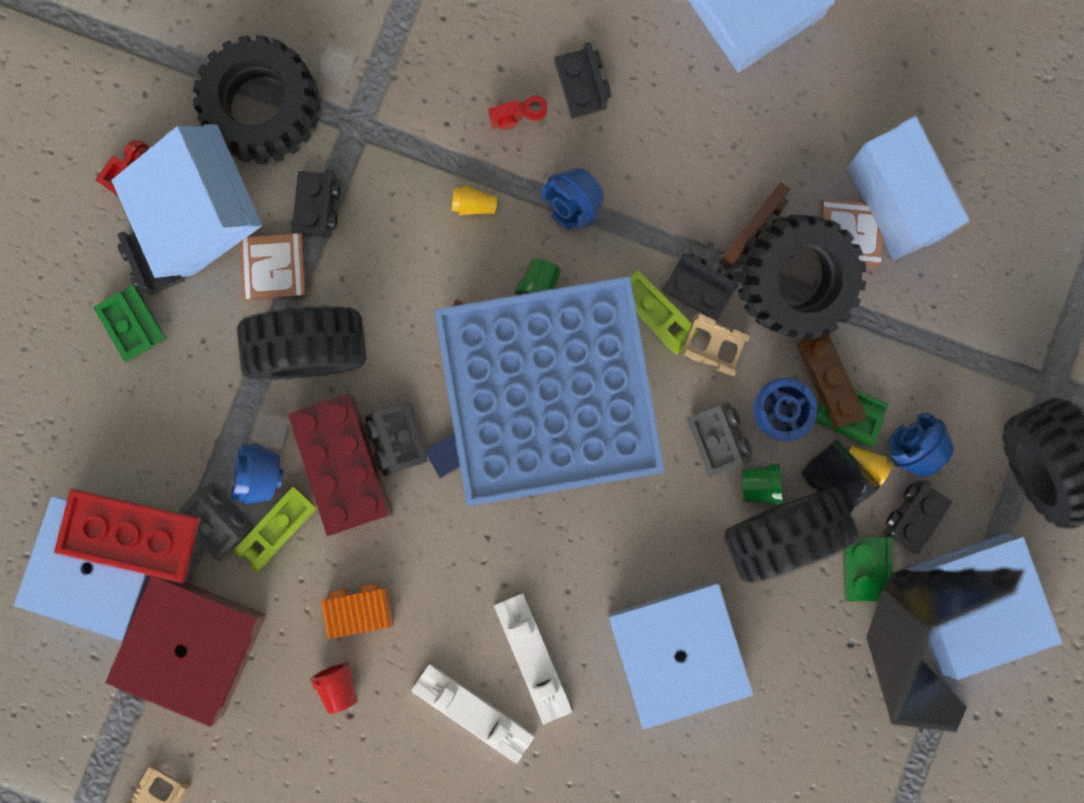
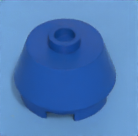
(573, 197)
(785, 409)
(922, 446)
(256, 474)

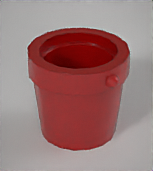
(335, 687)

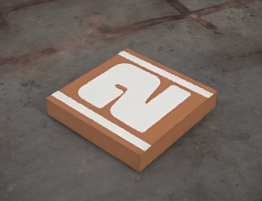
(860, 223)
(273, 267)

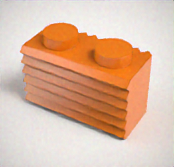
(358, 611)

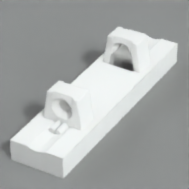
(533, 658)
(473, 713)

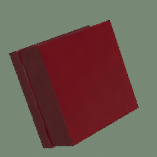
(185, 649)

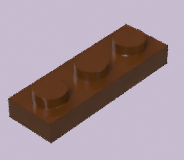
(774, 204)
(831, 381)

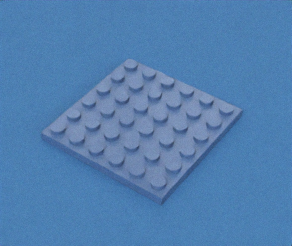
(548, 391)

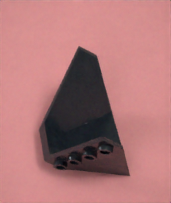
(902, 625)

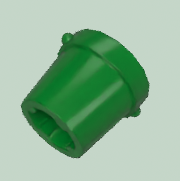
(538, 277)
(762, 484)

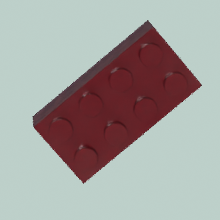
(340, 464)

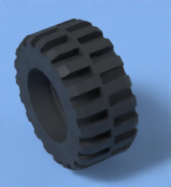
(244, 62)
(839, 281)
(301, 342)
(1048, 459)
(791, 536)

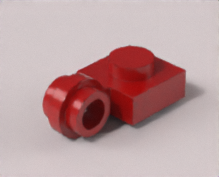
(508, 114)
(115, 166)

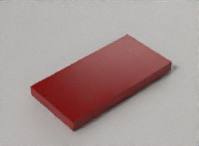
(127, 535)

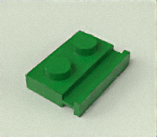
(129, 323)
(863, 431)
(867, 568)

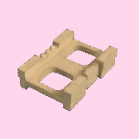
(717, 336)
(143, 792)

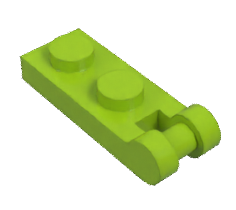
(659, 313)
(276, 528)

